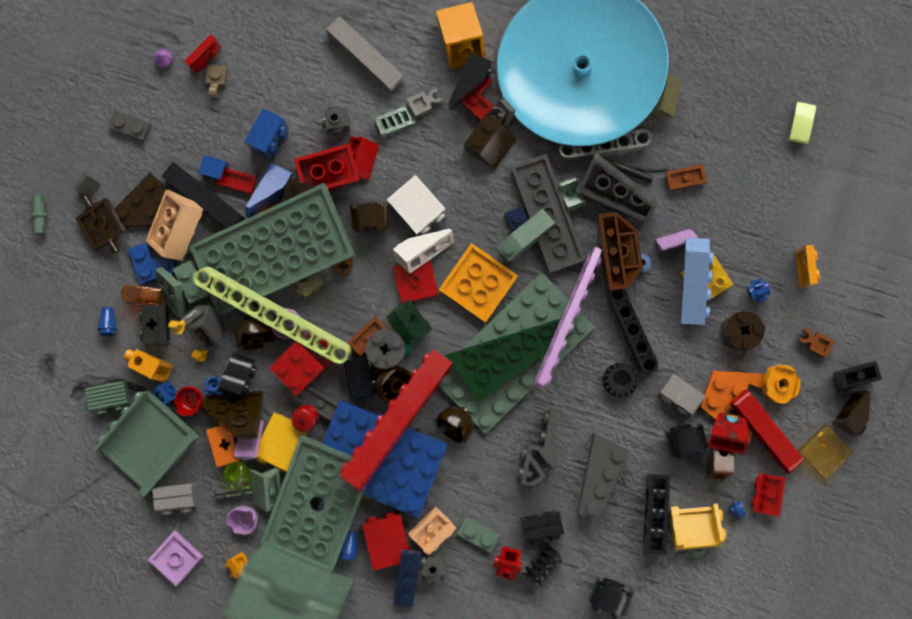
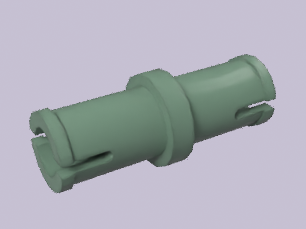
(38, 214)

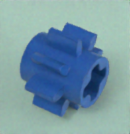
(758, 290)

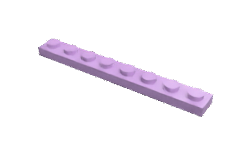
(565, 325)

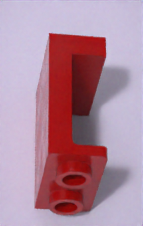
(385, 539)

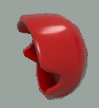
(188, 401)

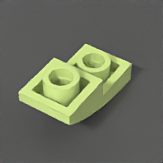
(802, 123)

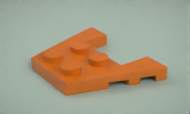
(725, 387)

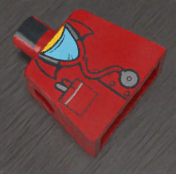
(729, 433)

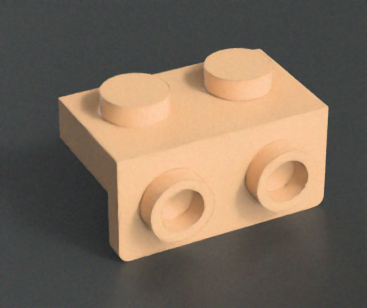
(432, 531)

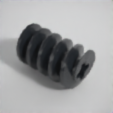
(542, 565)

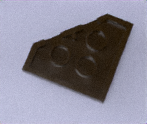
(141, 203)
(236, 415)

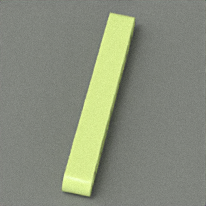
(262, 314)

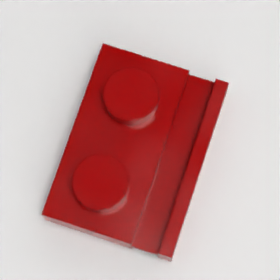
(203, 53)

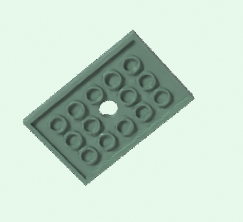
(294, 525)

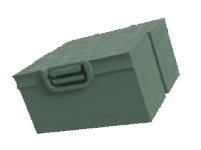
(286, 588)

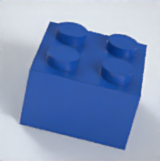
(267, 134)

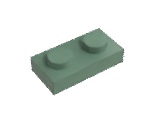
(478, 534)

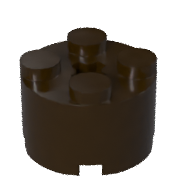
(368, 216)
(753, 329)

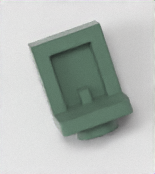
(570, 194)

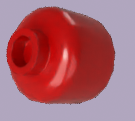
(305, 418)

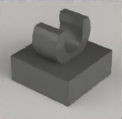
(503, 112)

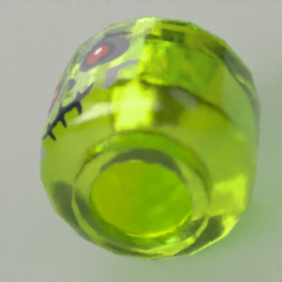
(237, 475)

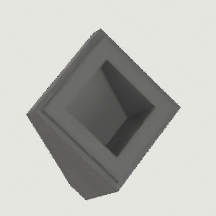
(86, 186)

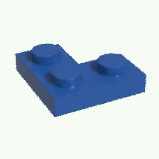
(146, 265)

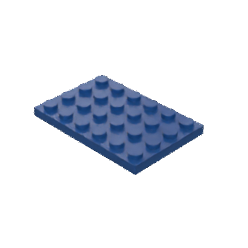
(408, 469)

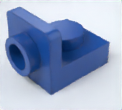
(165, 392)

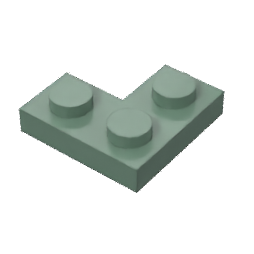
(173, 290)

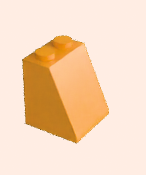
(460, 34)

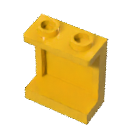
(279, 442)
(696, 527)

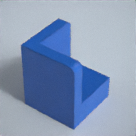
(212, 167)

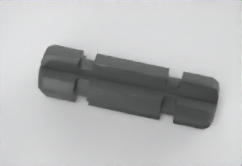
(230, 492)

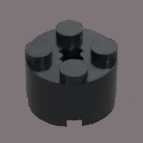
(686, 440)
(610, 597)

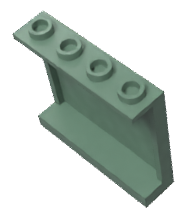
(146, 441)

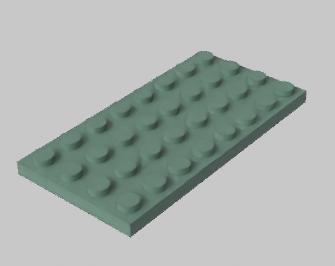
(276, 246)
(533, 306)

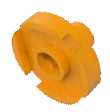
(771, 383)

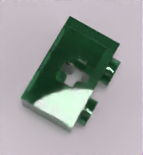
(409, 323)

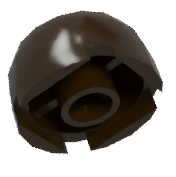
(252, 333)
(390, 381)
(456, 422)

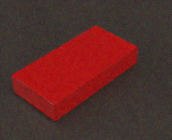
(237, 181)

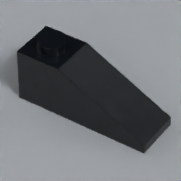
(471, 78)

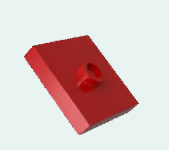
(416, 285)

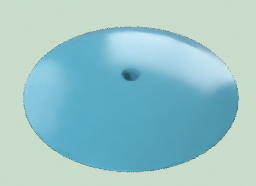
(592, 104)

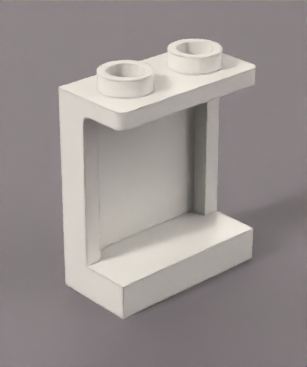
(417, 206)

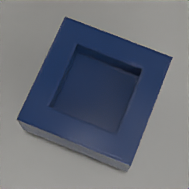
(516, 218)

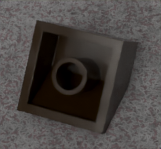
(489, 141)

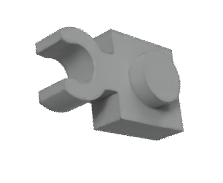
(421, 103)

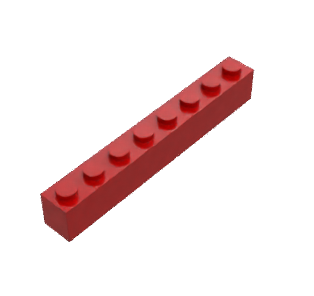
(395, 421)

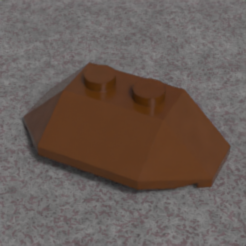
(620, 250)

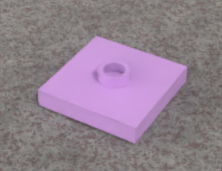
(175, 558)

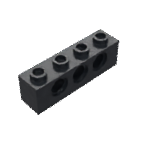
(656, 513)

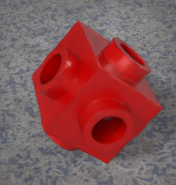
(507, 563)

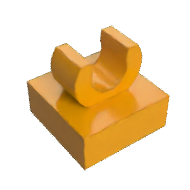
(236, 564)

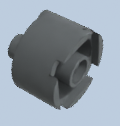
(378, 340)

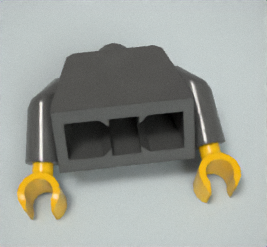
(204, 327)

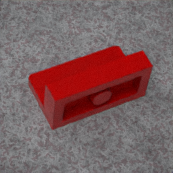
(364, 155)

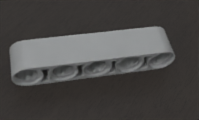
(364, 54)
(614, 147)

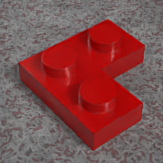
(477, 103)

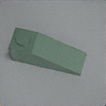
(525, 236)

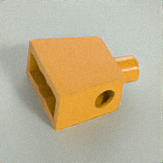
(148, 365)

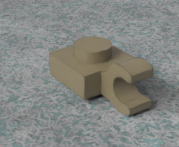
(216, 77)

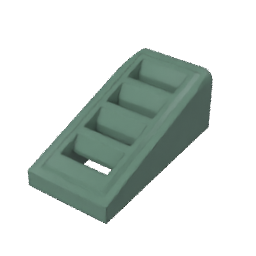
(379, 121)

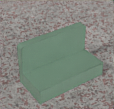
(265, 488)

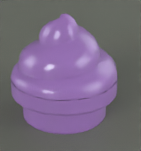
(163, 58)

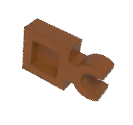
(818, 343)

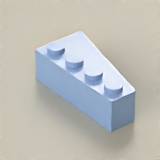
(696, 281)

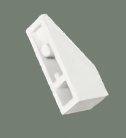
(420, 249)

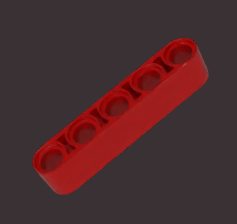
(767, 431)

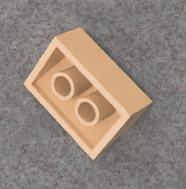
(174, 225)

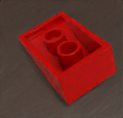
(331, 166)

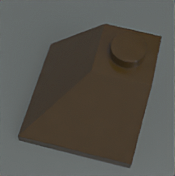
(854, 413)

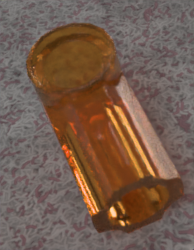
(143, 295)

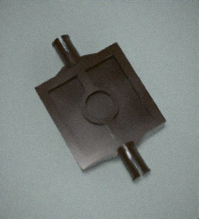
(100, 224)

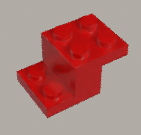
(300, 366)

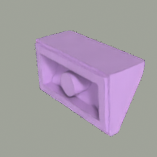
(674, 240)
(248, 448)

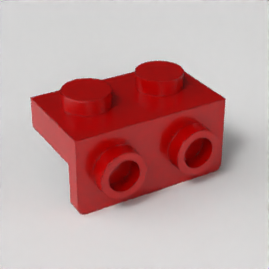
(768, 494)

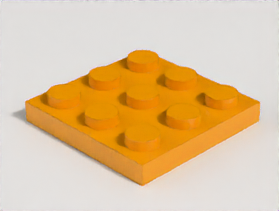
(478, 282)

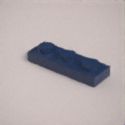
(407, 578)

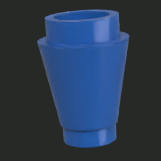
(107, 322)
(349, 548)

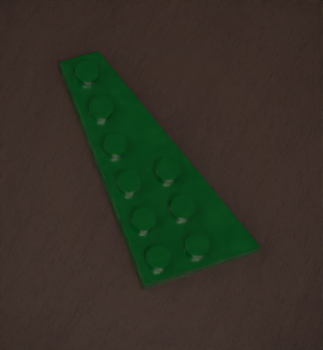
(499, 360)

